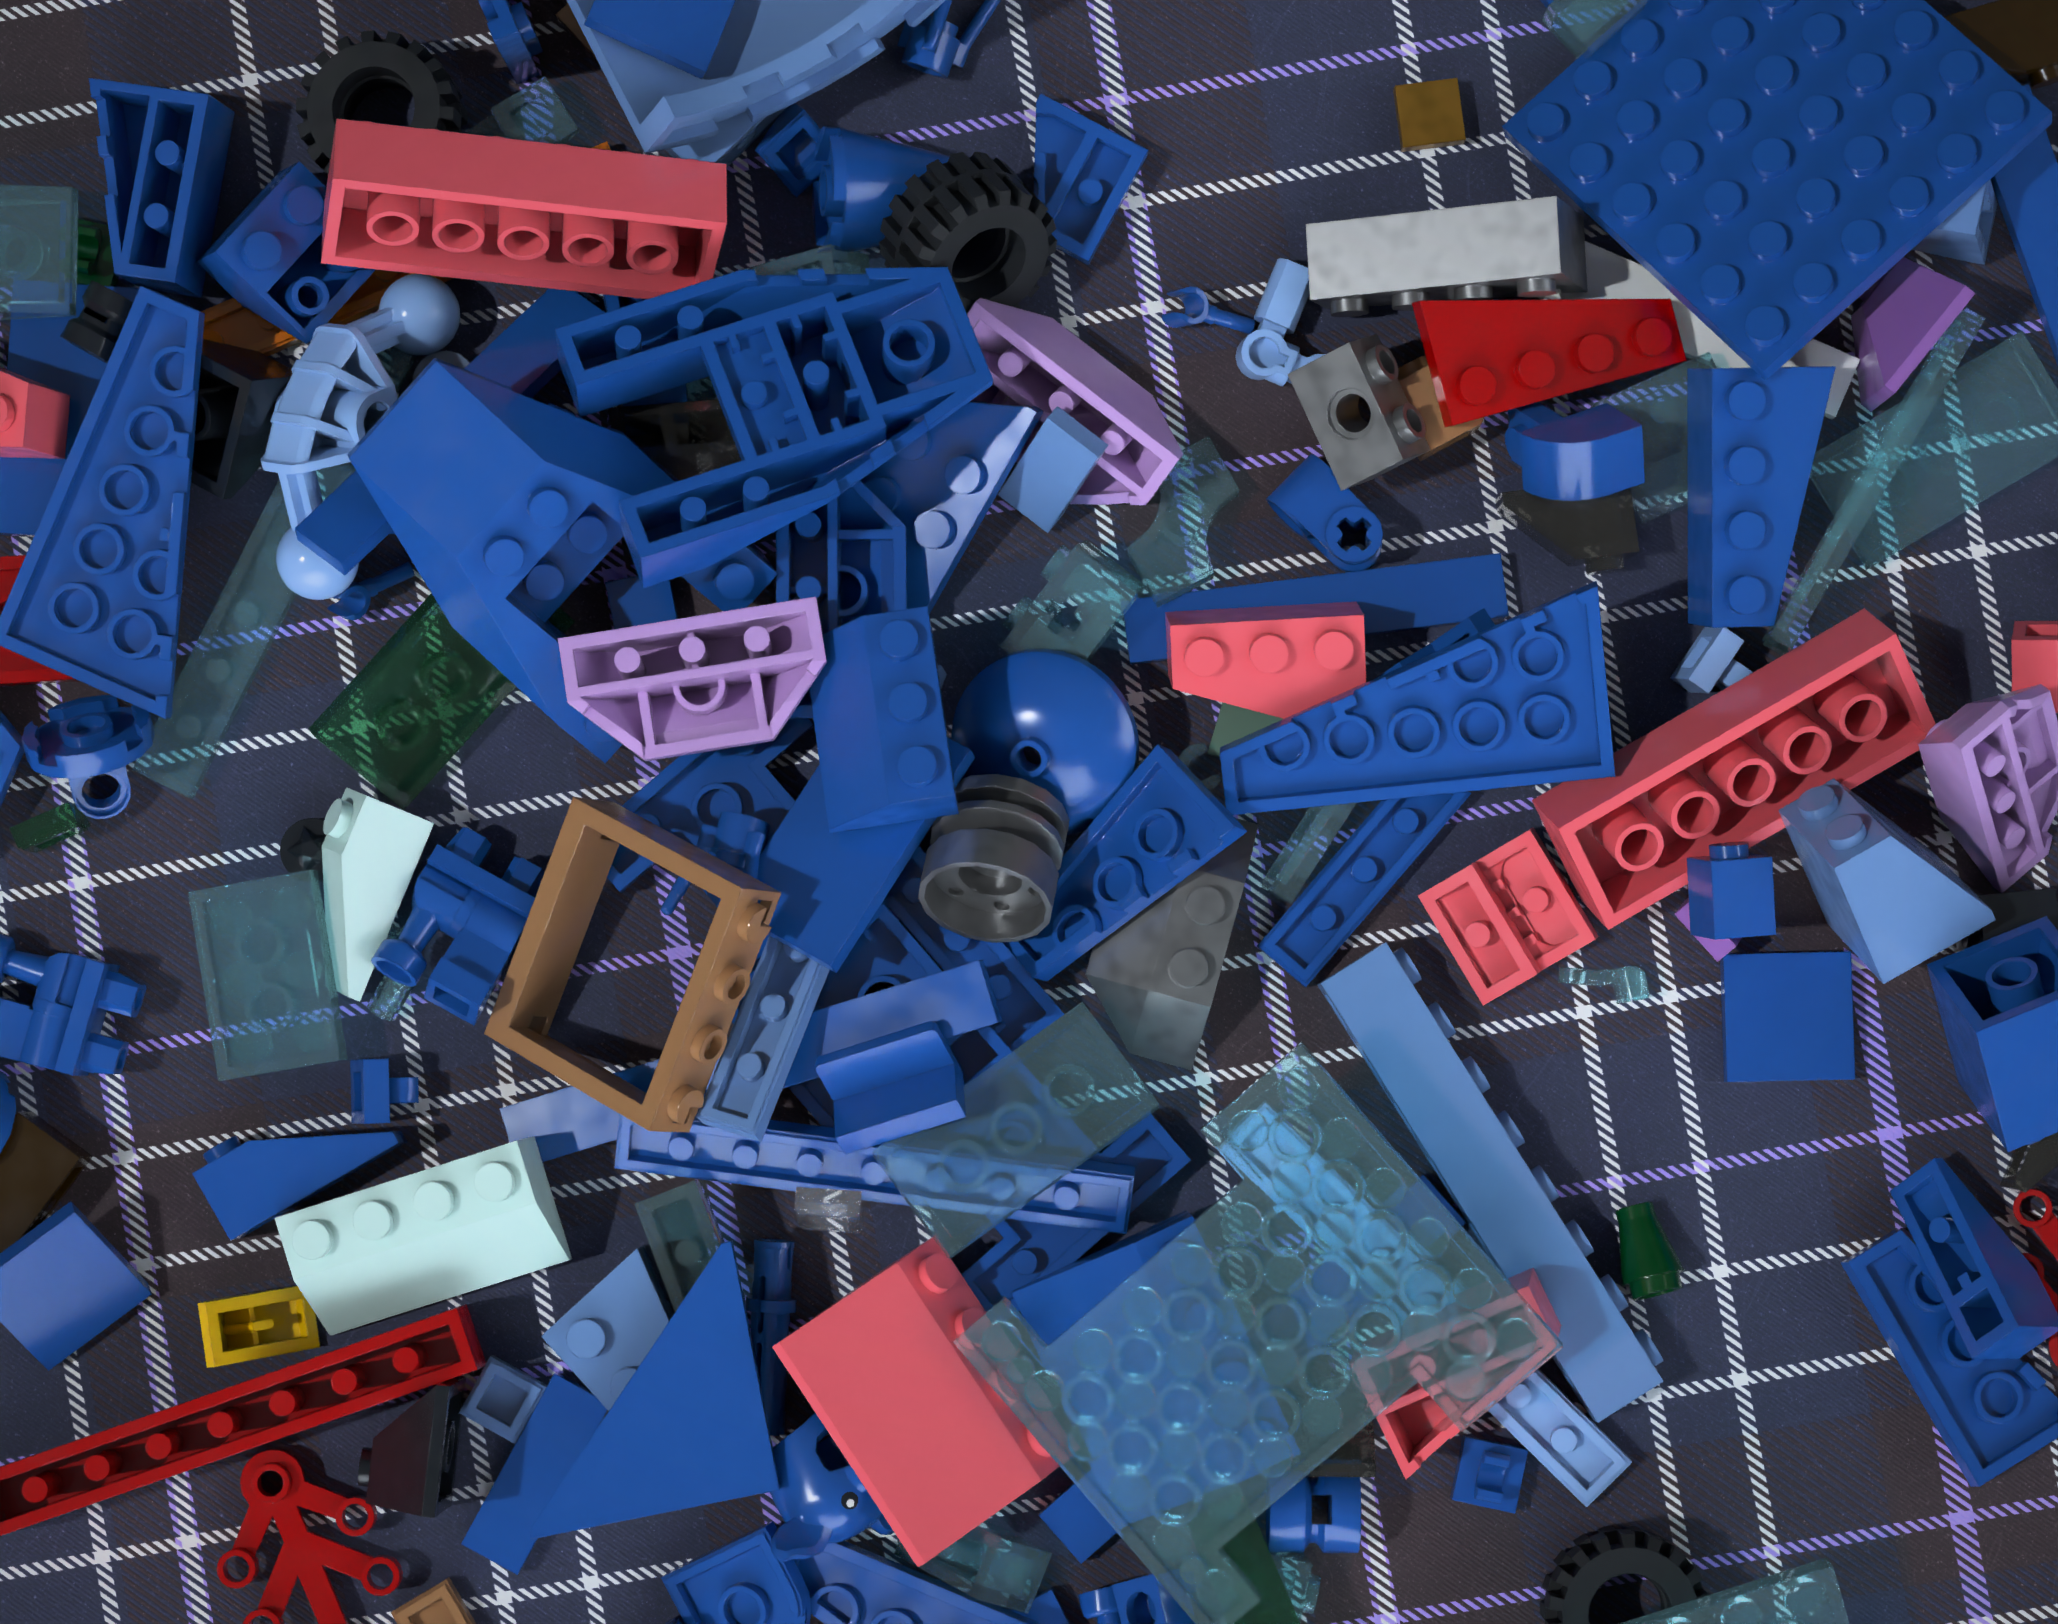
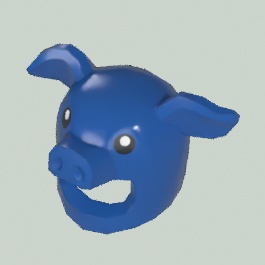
(818, 1495)

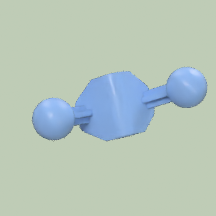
(333, 403)

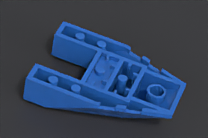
(812, 380)
(510, 514)

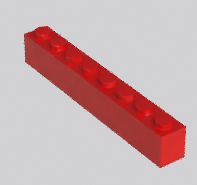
(238, 1418)

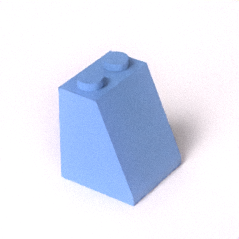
(1879, 882)

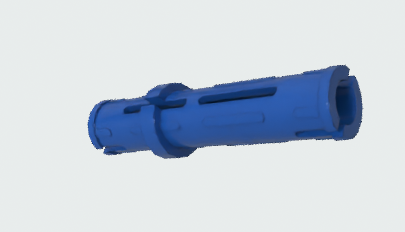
(770, 1321)

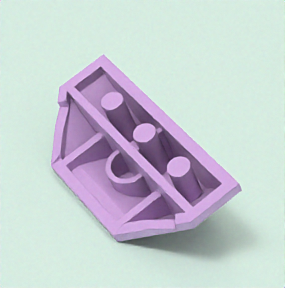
(1049, 367)
(696, 678)
(1997, 780)

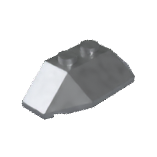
(1166, 960)

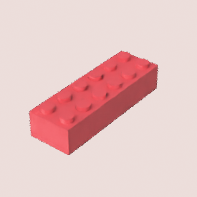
(521, 211)
(1730, 763)

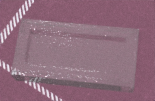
(829, 1210)

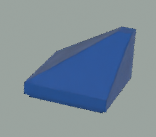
(791, 149)

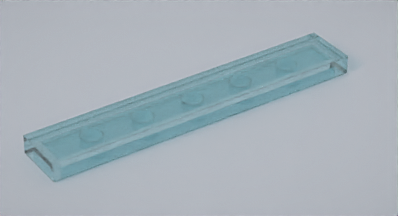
(1872, 482)

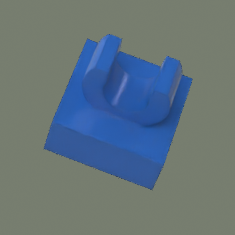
(374, 1091)
(1489, 1474)

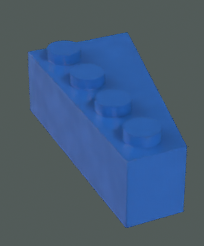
(1747, 486)

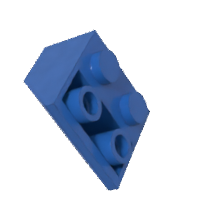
(274, 257)

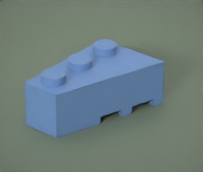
(612, 1327)

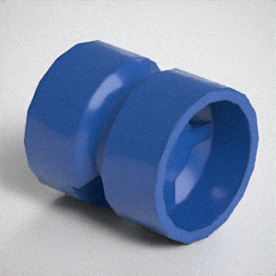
(1290, 1517)

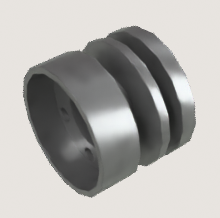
(996, 860)

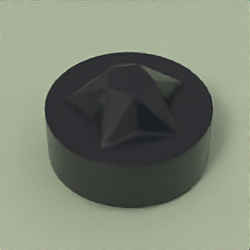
(303, 846)

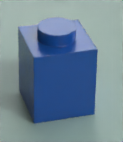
(1731, 893)

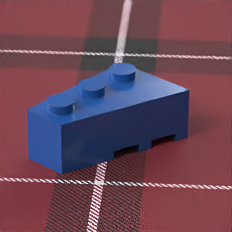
(162, 179)

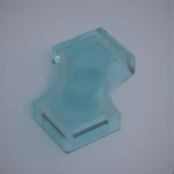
(1173, 550)

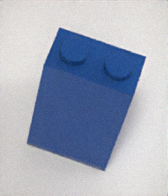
(2004, 1028)

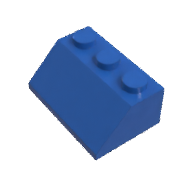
(882, 723)

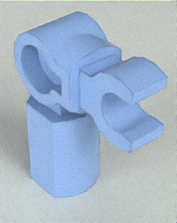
(1264, 351)

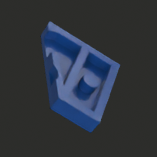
(1081, 175)

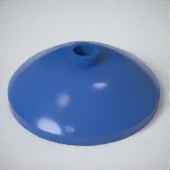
(1063, 712)

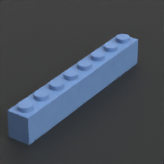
(1487, 1175)

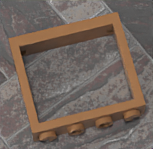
(555, 937)

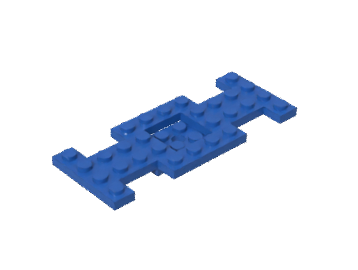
(737, 780)

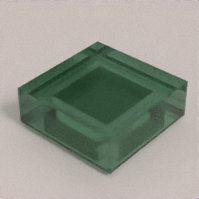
(50, 828)

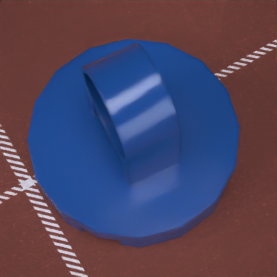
(89, 740)

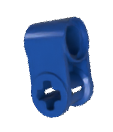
(1319, 512)

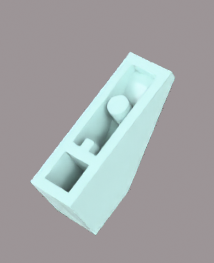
(365, 875)

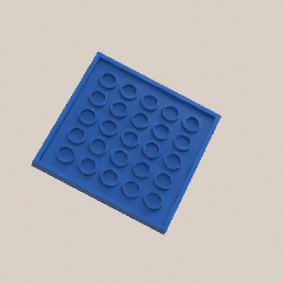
(1776, 151)

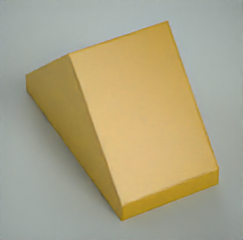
(257, 1326)

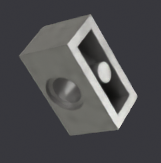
(1330, 398)

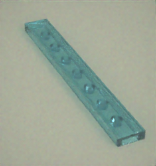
(235, 638)

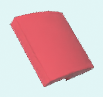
(1508, 916)

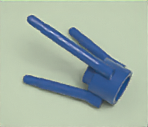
(933, 43)
(735, 840)

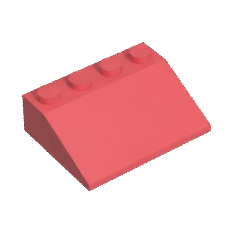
(909, 1404)

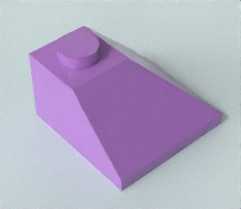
(1900, 324)

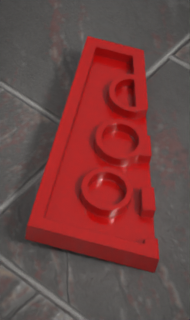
(1527, 351)

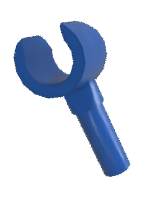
(1199, 310)
(356, 598)

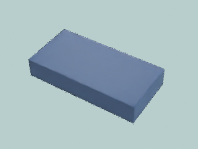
(1053, 469)

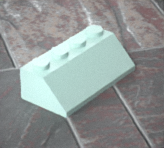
(425, 1237)

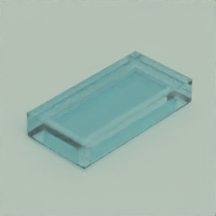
(1304, 850)

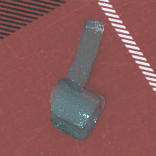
(1628, 982)

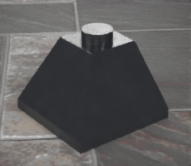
(233, 415)
(416, 1455)

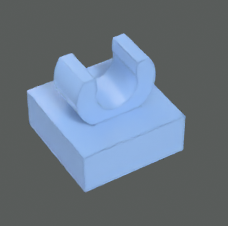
(1711, 662)

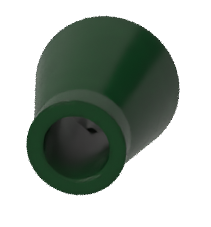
(1646, 1253)

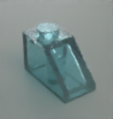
(990, 1566)

